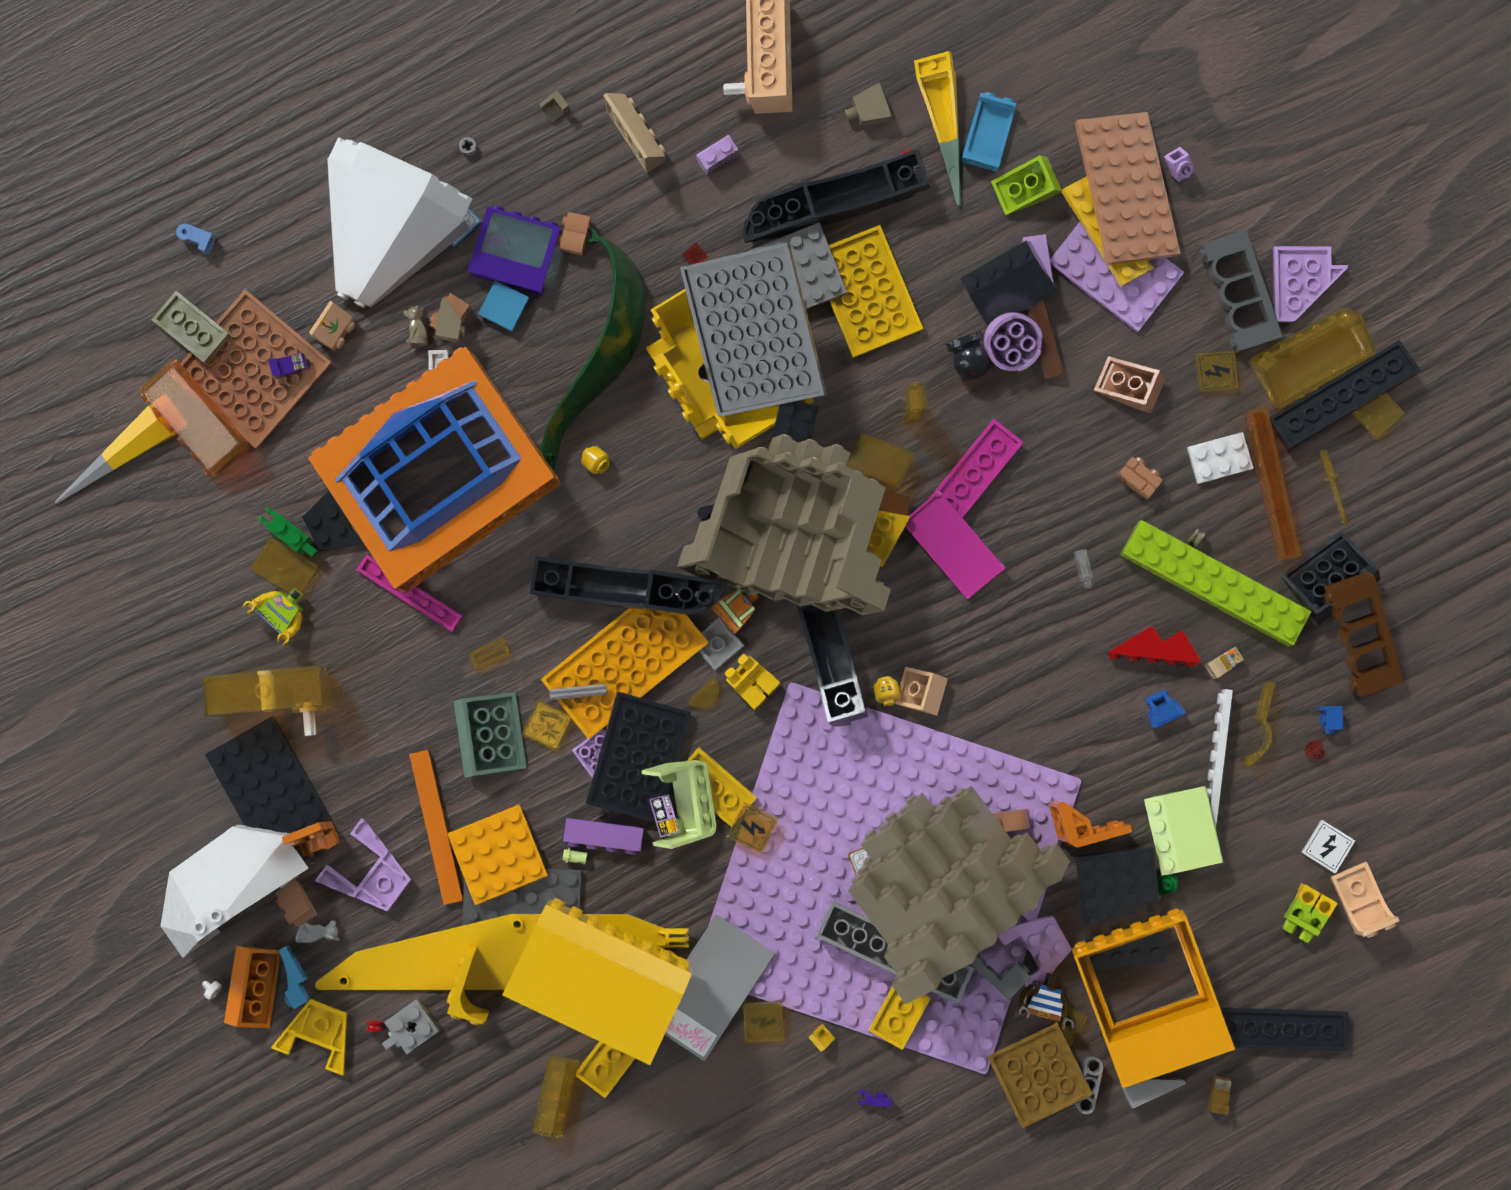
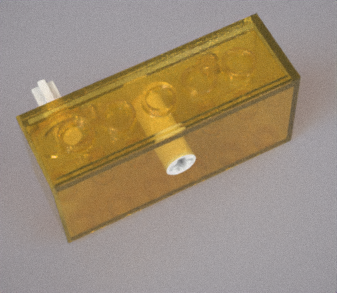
(294, 689)

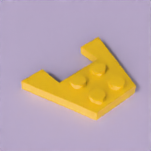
(320, 1026)

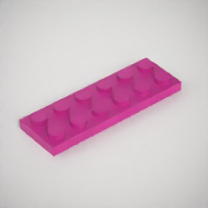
(979, 467)

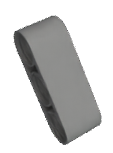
(1095, 1076)

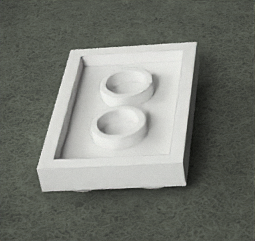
(1220, 458)

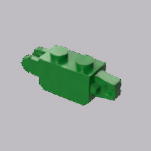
(289, 533)

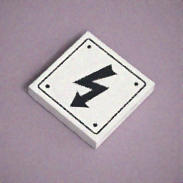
(1328, 846)

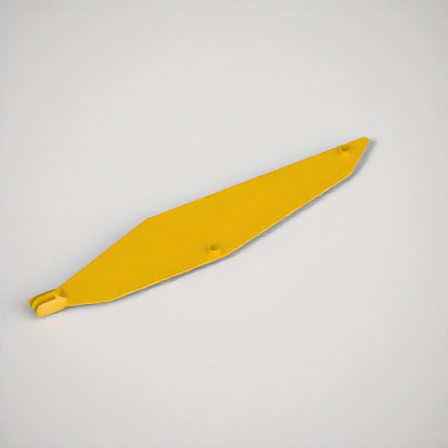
(433, 958)

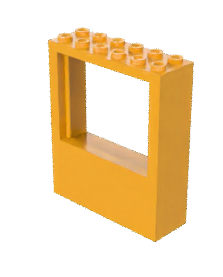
(1167, 1035)

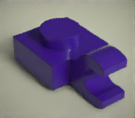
(879, 1099)

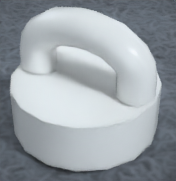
(211, 989)

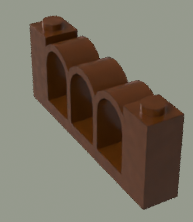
(1381, 675)

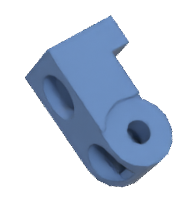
(192, 234)

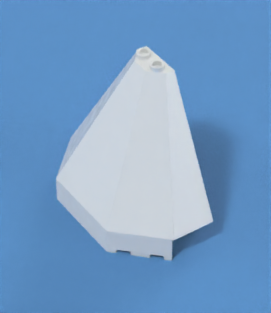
(386, 220)
(224, 881)

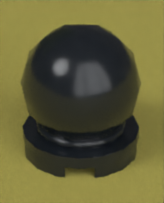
(970, 356)

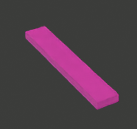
(415, 597)

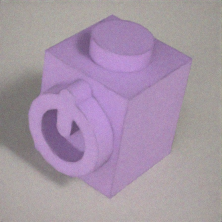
(1179, 164)

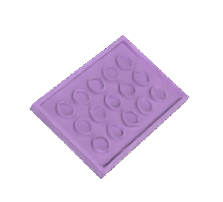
(1132, 303)

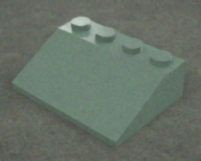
(489, 734)

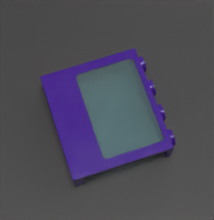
(514, 250)

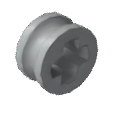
(462, 144)

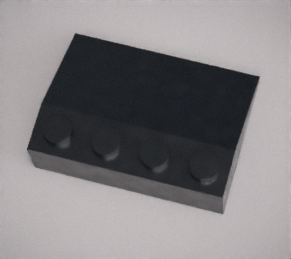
(1009, 283)
(1325, 566)

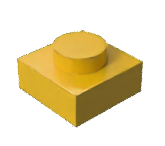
(821, 1037)

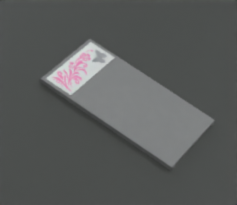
(723, 973)

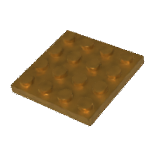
(1040, 1075)

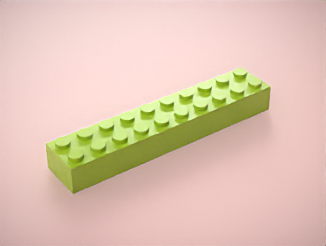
(1215, 583)

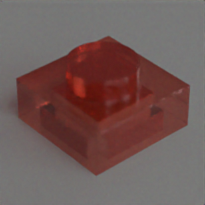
(694, 254)

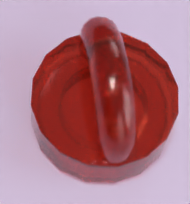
(1314, 747)

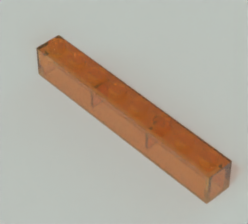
(1272, 484)

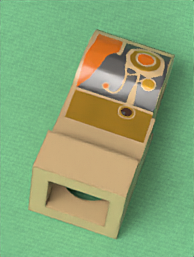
(1224, 663)

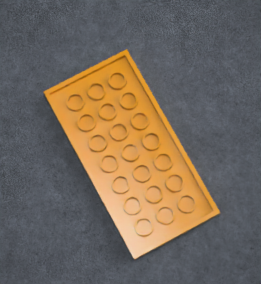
(626, 657)

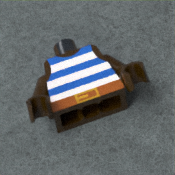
(1045, 1001)

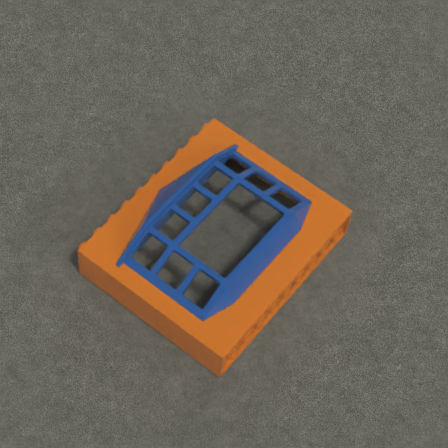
(463, 516)

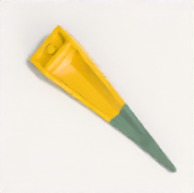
(938, 87)

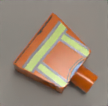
(735, 609)

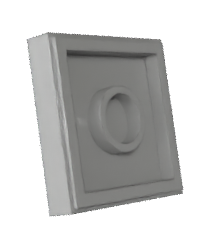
(722, 644)

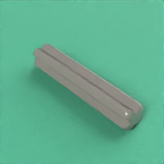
(574, 692)

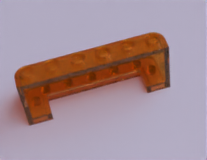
(194, 418)

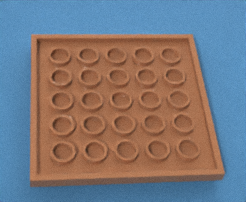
(240, 372)

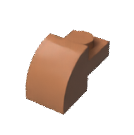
(1013, 819)

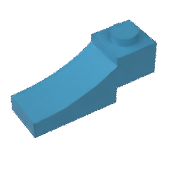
(296, 993)

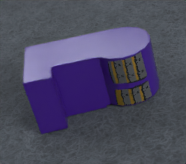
(288, 365)

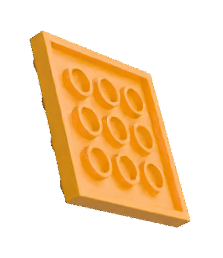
(497, 855)

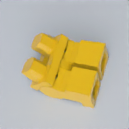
(746, 676)

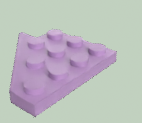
(1300, 278)

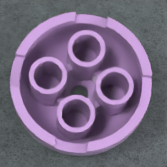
(1018, 349)

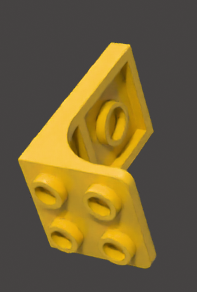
(459, 1005)

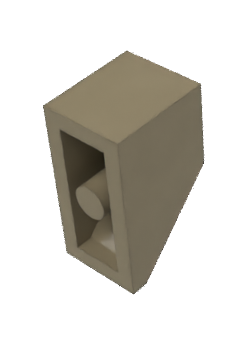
(449, 324)

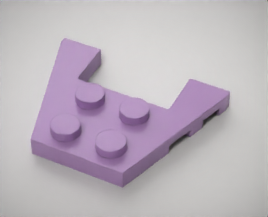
(1043, 941)

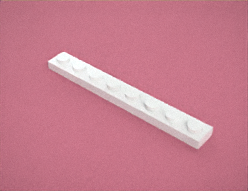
(1218, 754)

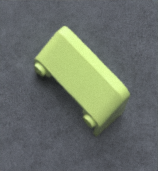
(692, 800)

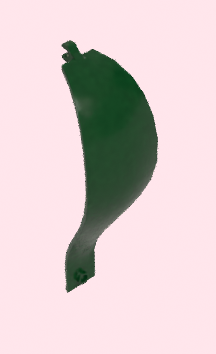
(610, 354)

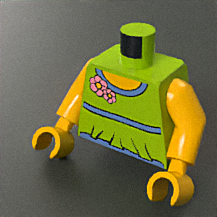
(279, 611)

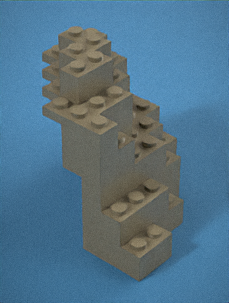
(793, 528)
(947, 885)

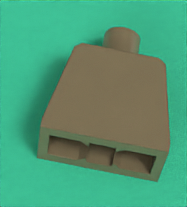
(869, 107)

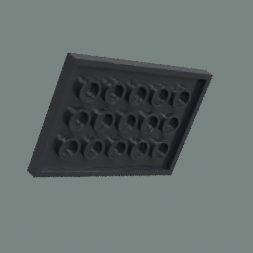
(635, 739)
(266, 780)
(1115, 893)

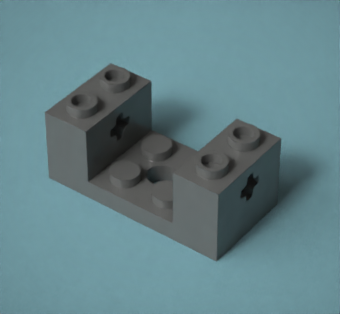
(1009, 981)

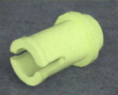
(574, 856)

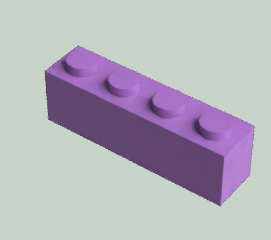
(603, 834)

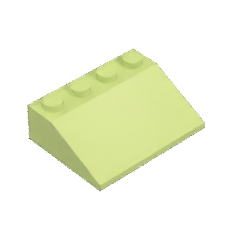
(1183, 830)

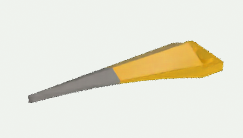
(139, 437)

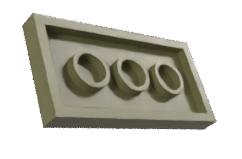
(191, 327)

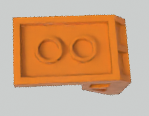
(1076, 830)

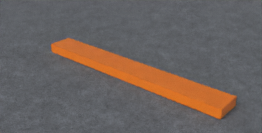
(436, 827)

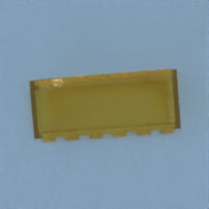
(1313, 356)

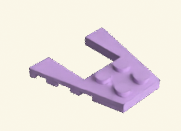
(382, 883)

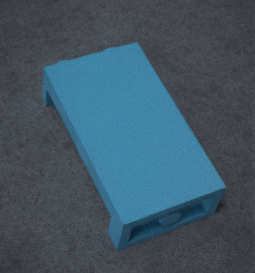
(989, 131)

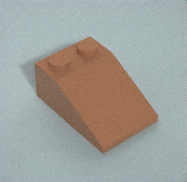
(1130, 384)

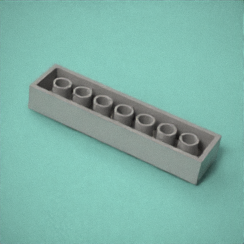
(860, 937)

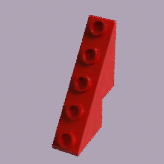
(1151, 647)

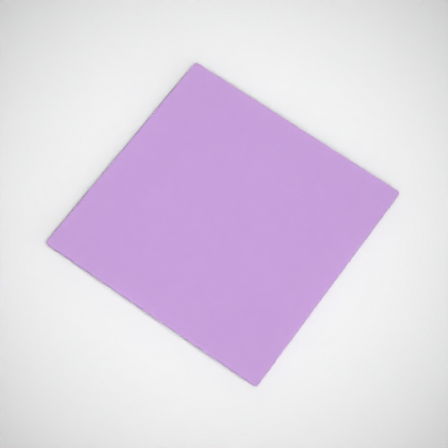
(828, 793)

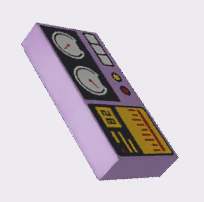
(664, 816)

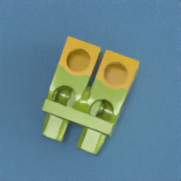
(1309, 911)

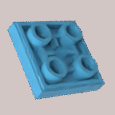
(503, 306)

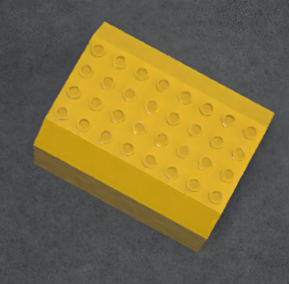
(599, 980)

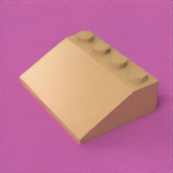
(634, 130)

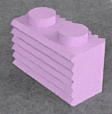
(717, 154)

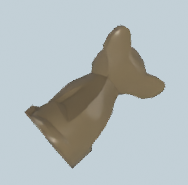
(418, 331)

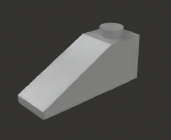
(1150, 1089)

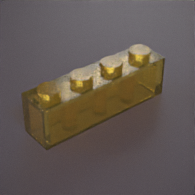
(913, 402)
(555, 1096)

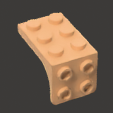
(1363, 901)

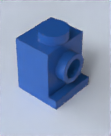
(1331, 719)

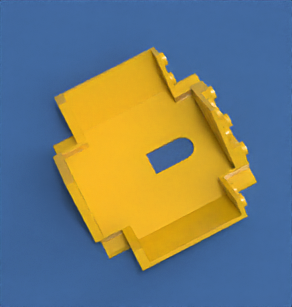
(679, 361)

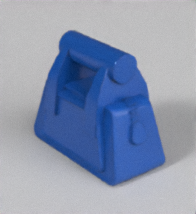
(1162, 713)

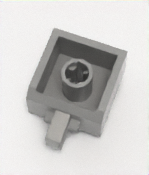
(402, 1034)

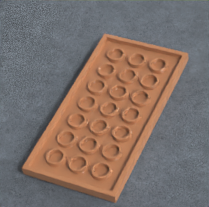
(1127, 188)

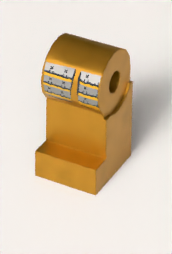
(1219, 1095)

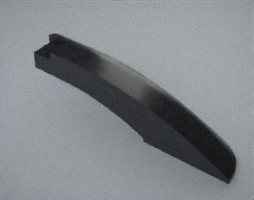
(837, 197)
(624, 587)

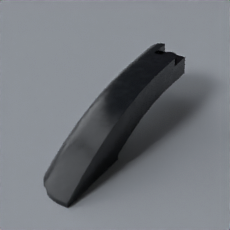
(833, 665)

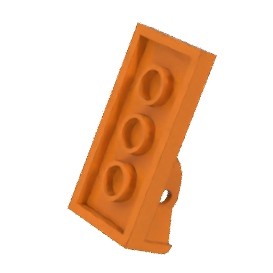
(317, 838)

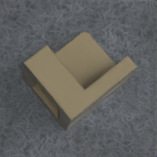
(554, 107)

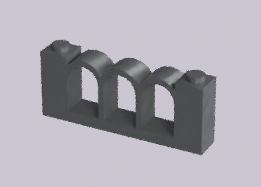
(1227, 247)

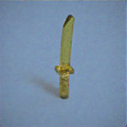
(1331, 477)

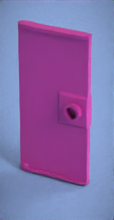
(953, 545)

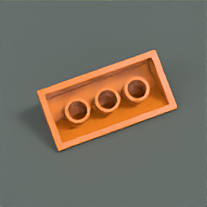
(252, 987)

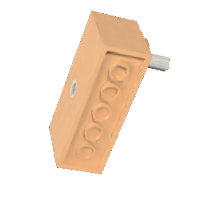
(768, 58)

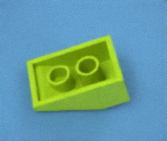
(1026, 185)

